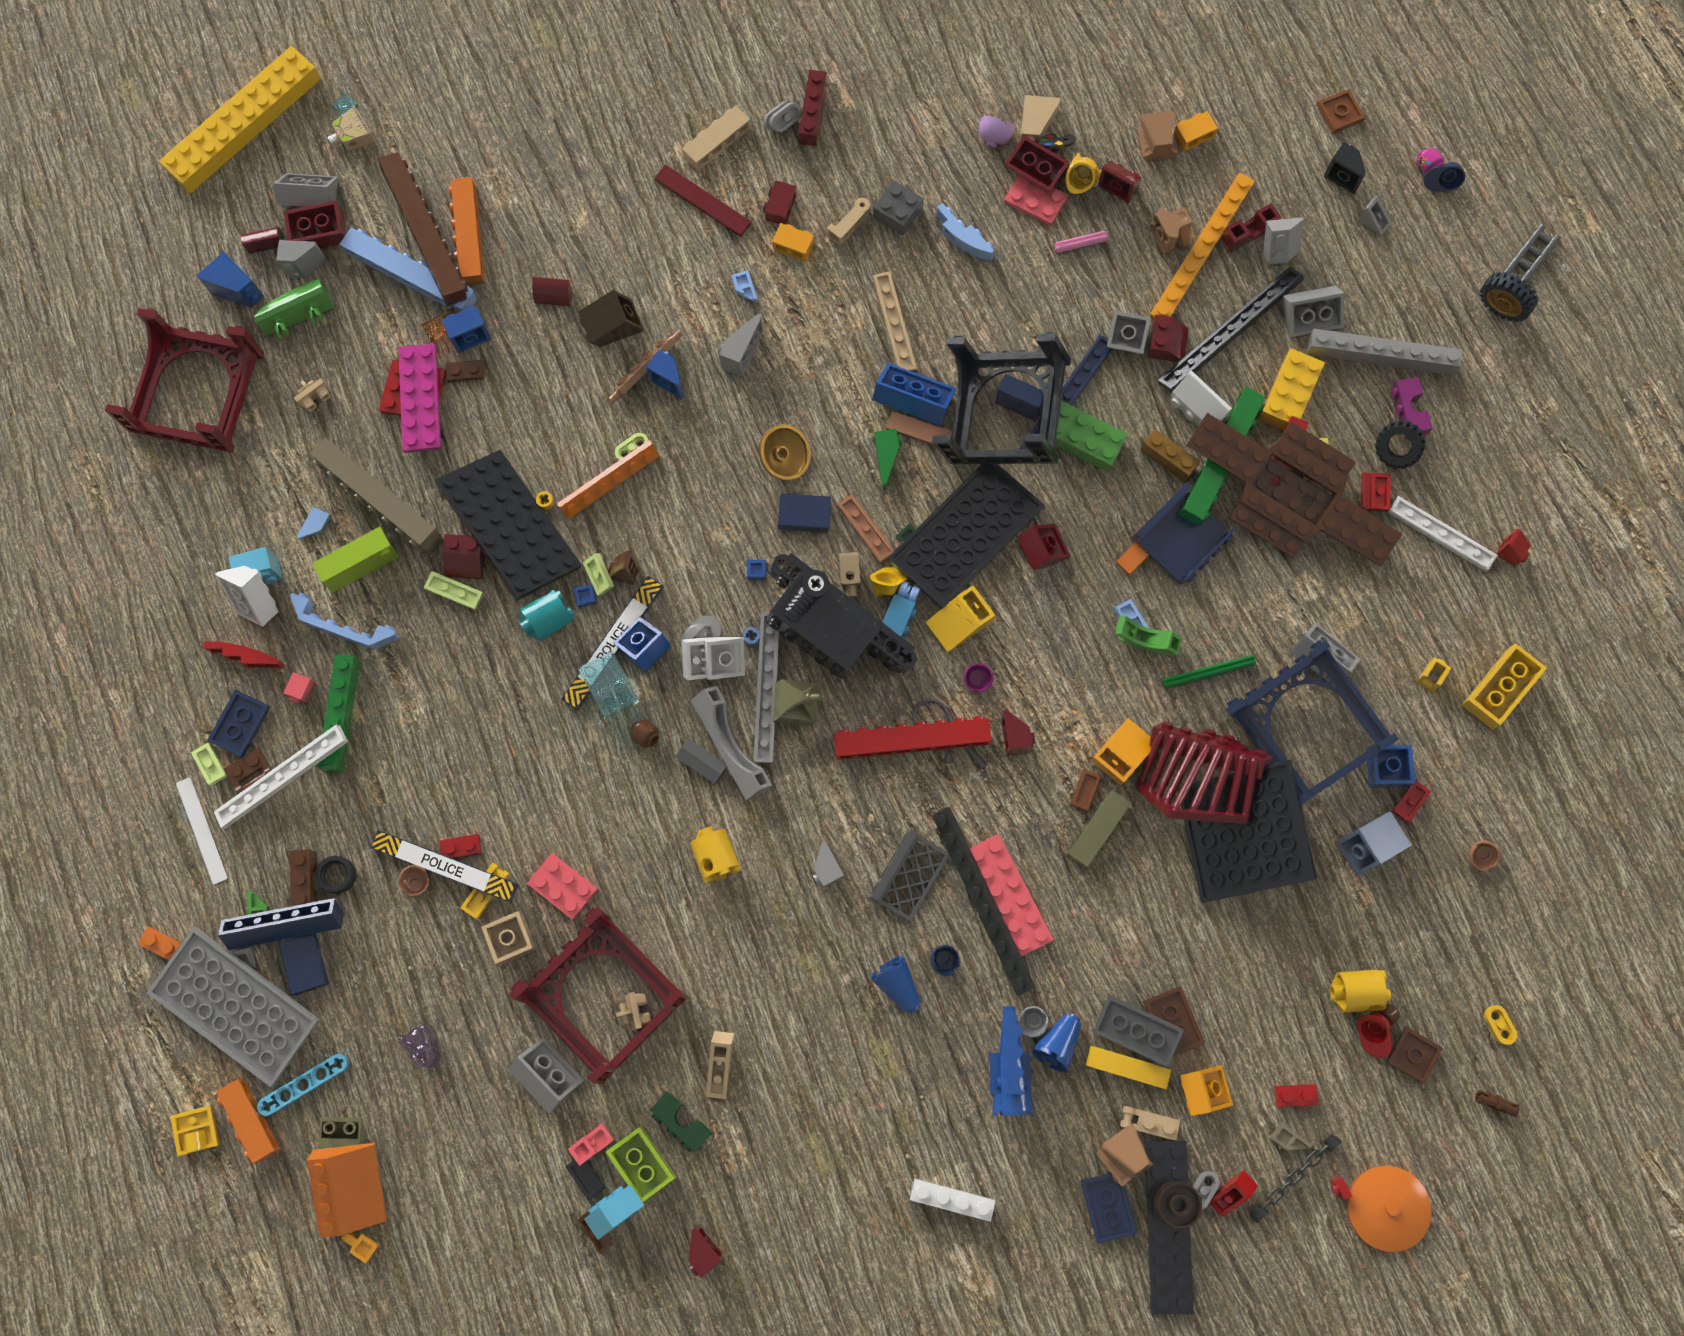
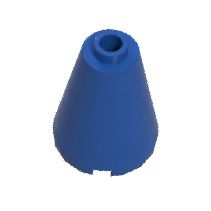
(898, 984)
(1059, 1043)

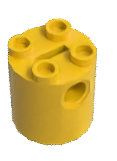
(714, 854)
(1360, 991)

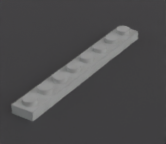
(765, 692)

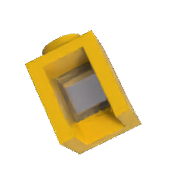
(1433, 674)

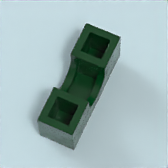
(666, 1111)

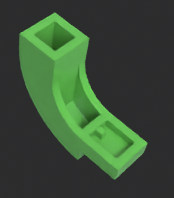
(1147, 639)

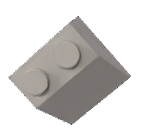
(1282, 240)
(299, 258)
(1128, 332)

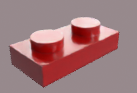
(1411, 802)
(461, 846)
(1296, 1095)

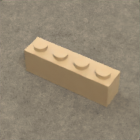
(716, 138)

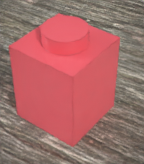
(299, 688)

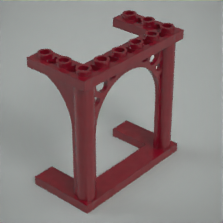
(159, 342)
(532, 993)

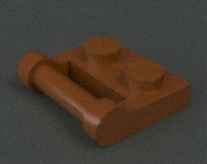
(246, 767)

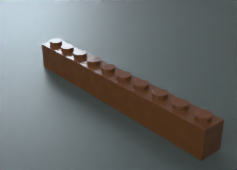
(422, 228)

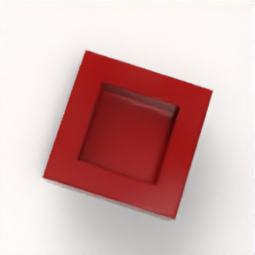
(1340, 1188)

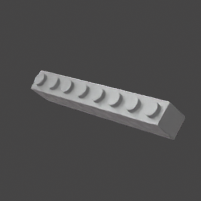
(1384, 351)

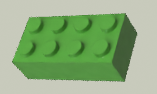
(1088, 437)

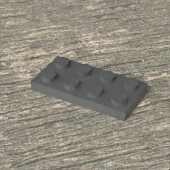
(1138, 1030)

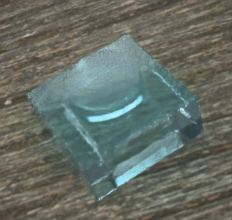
(344, 104)

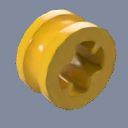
(545, 494)

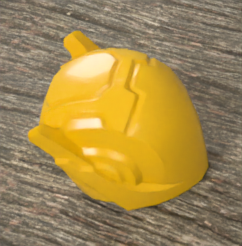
(1082, 174)

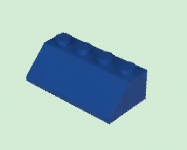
(913, 394)

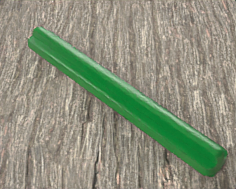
(1209, 671)

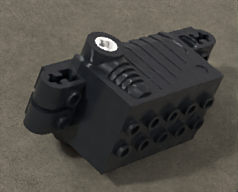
(831, 623)

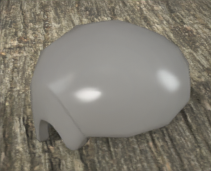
(1033, 1021)

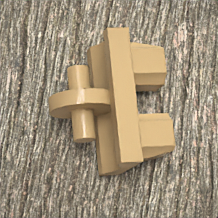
(310, 392)
(633, 1001)

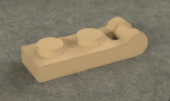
(1151, 1123)

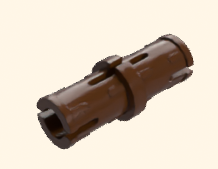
(1497, 1103)

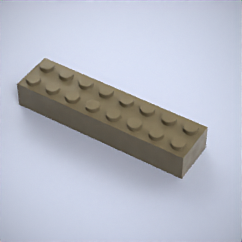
(376, 497)

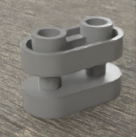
(782, 116)

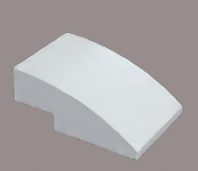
(713, 657)

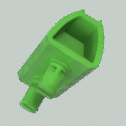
(293, 307)

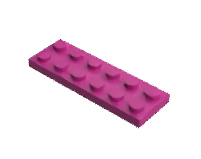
(419, 398)

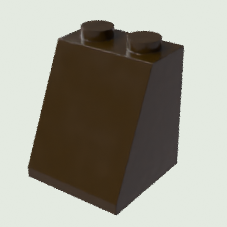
(610, 319)

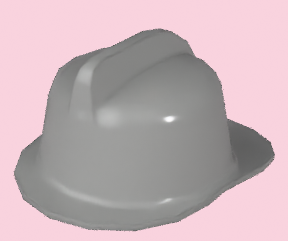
(703, 627)

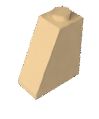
(1038, 115)

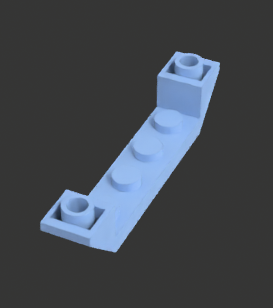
(381, 637)

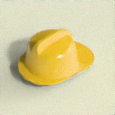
(886, 581)

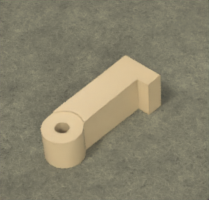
(850, 222)

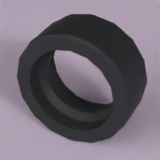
(323, 866)

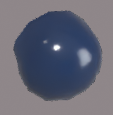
(944, 960)

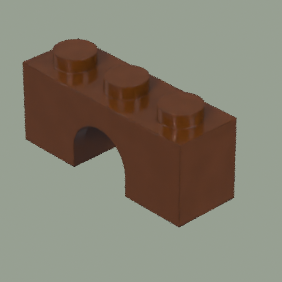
(302, 866)

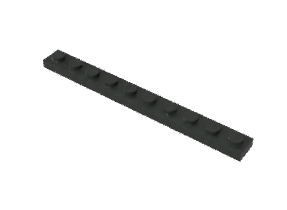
(983, 901)

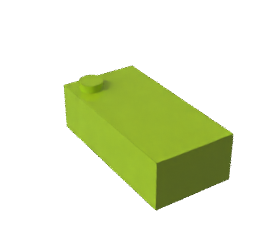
(355, 559)

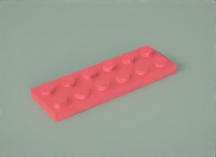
(1011, 895)

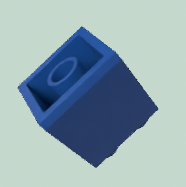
(229, 281)

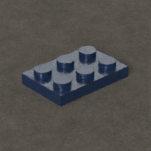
(238, 723)
(1108, 1208)

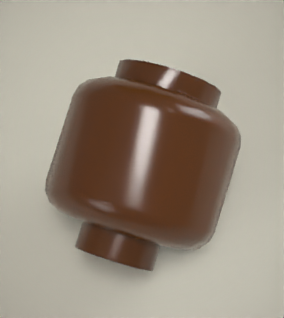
(645, 733)

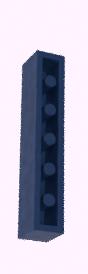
(281, 924)

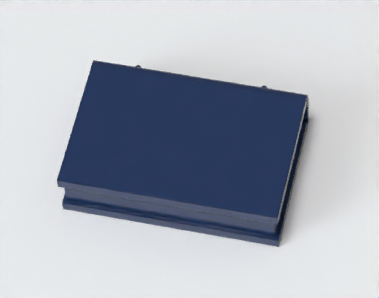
(804, 512)
(303, 964)

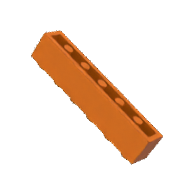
(467, 230)

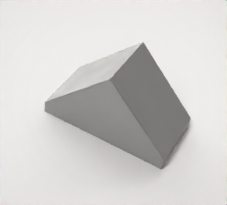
(1375, 217)

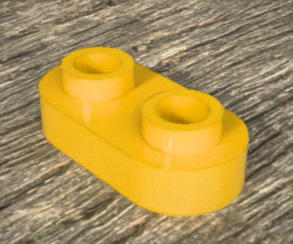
(1500, 1024)

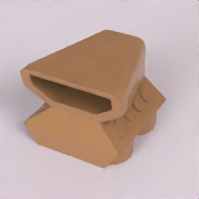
(1157, 135)
(1171, 229)
(1124, 1156)

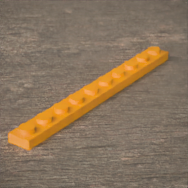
(1203, 246)

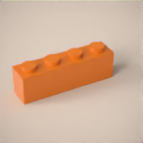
(248, 1122)

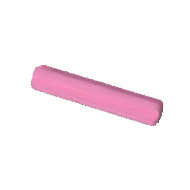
(1081, 241)

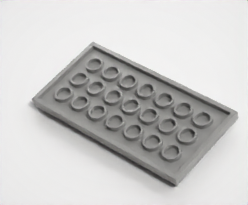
(233, 1006)

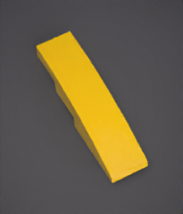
(1128, 1067)

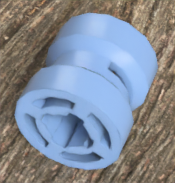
(906, 588)

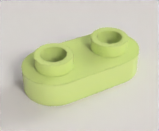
(630, 445)

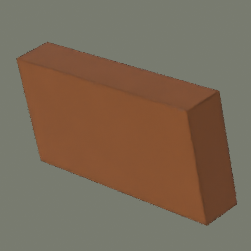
(1085, 790)

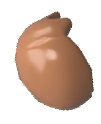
(1483, 855)
(413, 881)

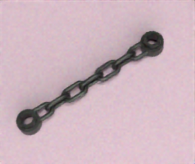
(1330, 1144)

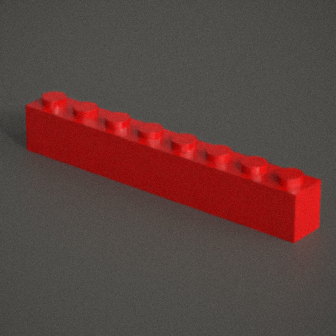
(912, 739)

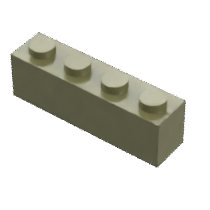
(1098, 830)

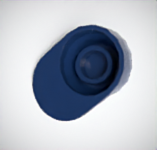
(1444, 177)

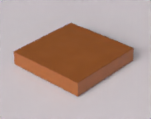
(1340, 111)

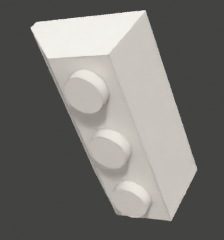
(1197, 399)
(248, 594)

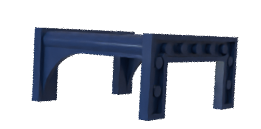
(1322, 658)

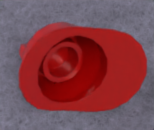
(1375, 1034)

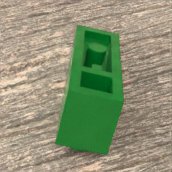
(887, 450)

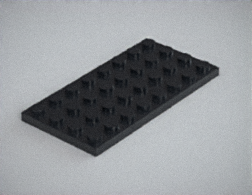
(508, 524)
(965, 533)

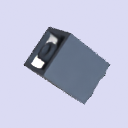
(1373, 843)

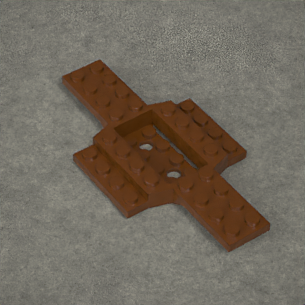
(1278, 511)

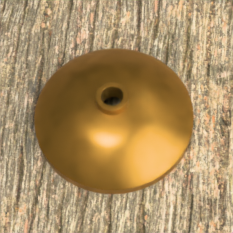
(793, 449)

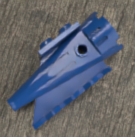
(1010, 1070)

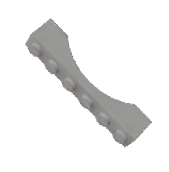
(712, 711)

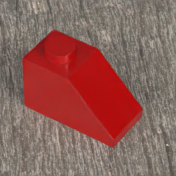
(1514, 548)
(1233, 1193)

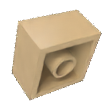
(508, 938)

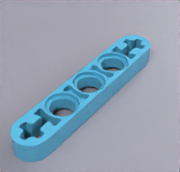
(293, 1086)

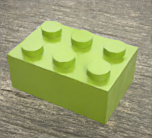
(641, 1164)

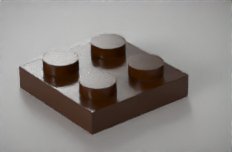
(1414, 1055)

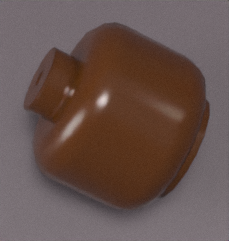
(1390, 1013)

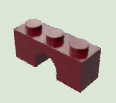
(1241, 233)

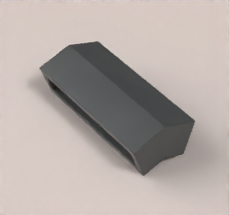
(701, 761)

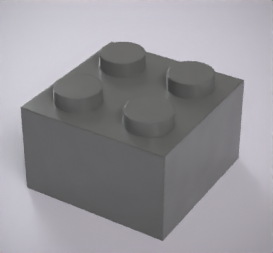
(898, 207)

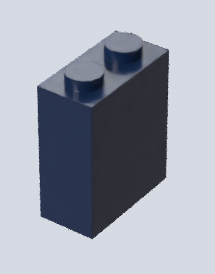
(1020, 397)

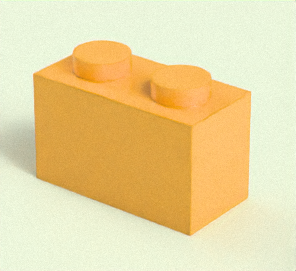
(1195, 130)
(793, 242)

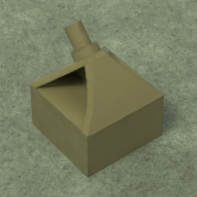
(795, 702)

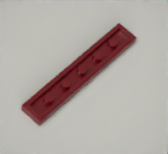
(702, 200)

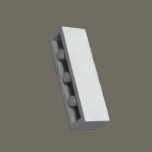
(952, 1199)

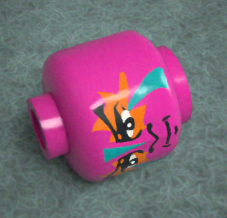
(1429, 158)

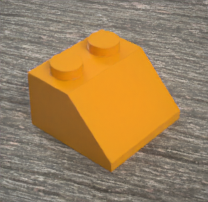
(1206, 1090)

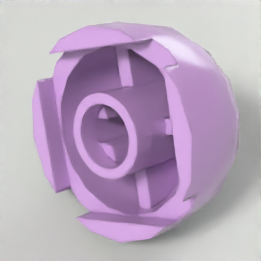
(995, 131)

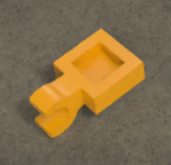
(362, 1247)

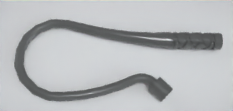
(948, 757)

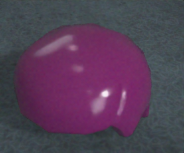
(978, 677)

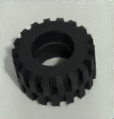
(1400, 461)

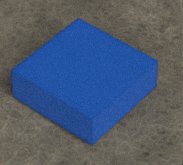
(756, 569)
(585, 595)

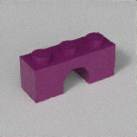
(1404, 393)

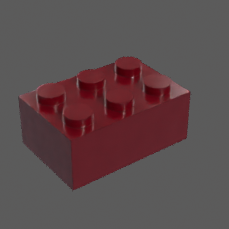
(316, 223)

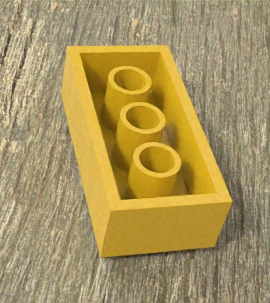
(1291, 388)
(1504, 686)

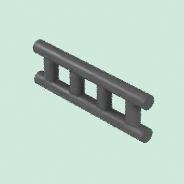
(1528, 247)

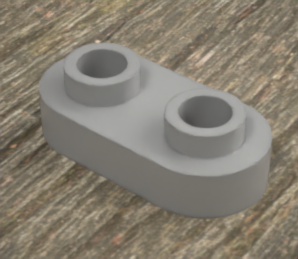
(1206, 1192)

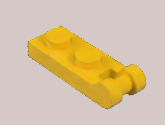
(478, 900)

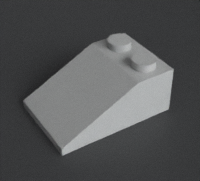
(740, 346)

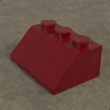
(1037, 164)

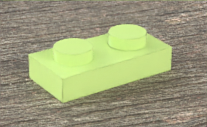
(598, 574)
(209, 764)

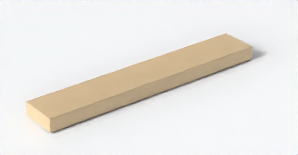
(894, 321)

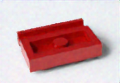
(1375, 491)

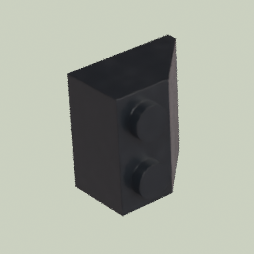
(1346, 168)

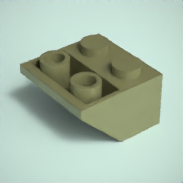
(341, 1132)

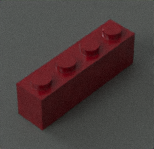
(812, 107)

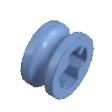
(747, 640)

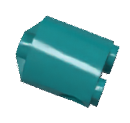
(545, 616)

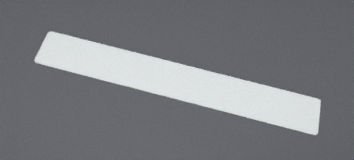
(201, 830)

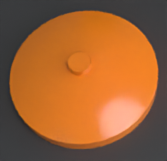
(1388, 1208)

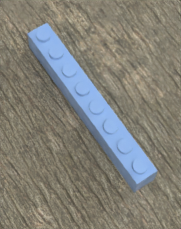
(397, 266)

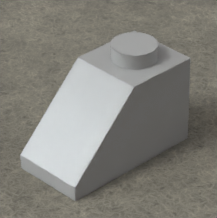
(826, 867)

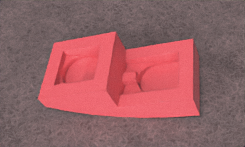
(591, 1144)

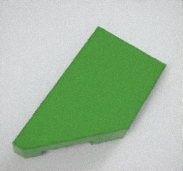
(255, 904)

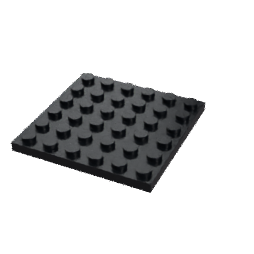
(1255, 855)

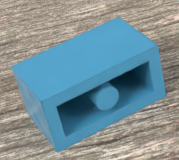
(899, 615)

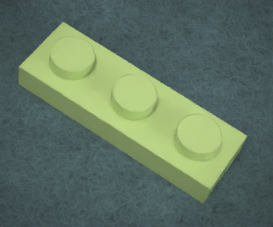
(454, 591)

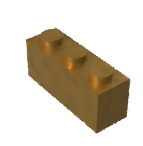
(1169, 455)

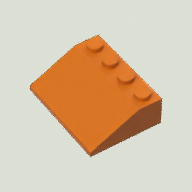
(346, 1189)

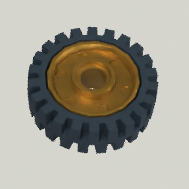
(1508, 296)

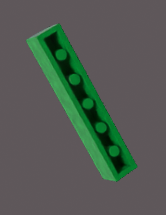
(340, 707)

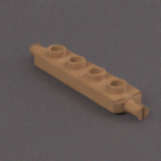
(639, 370)

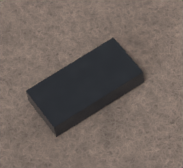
(586, 1178)

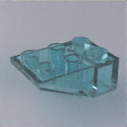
(608, 685)

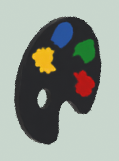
(1053, 142)

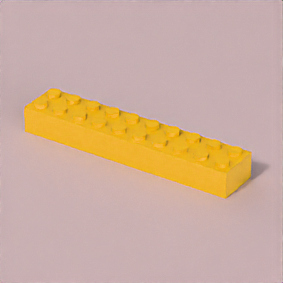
(240, 119)

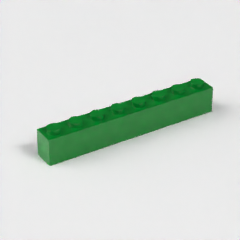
(1211, 476)

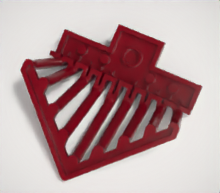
(1205, 748)

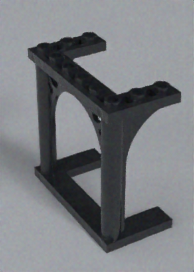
(1040, 446)

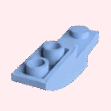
(967, 239)

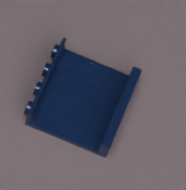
(1178, 543)

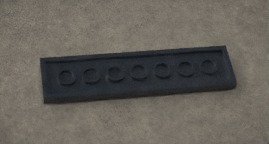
(1168, 1246)

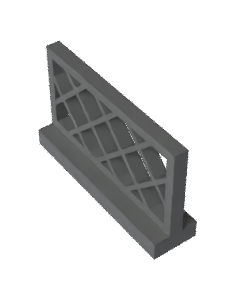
(894, 866)

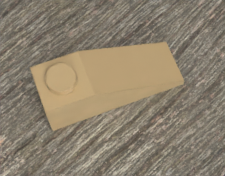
(719, 1064)

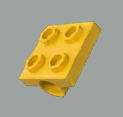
(195, 1130)

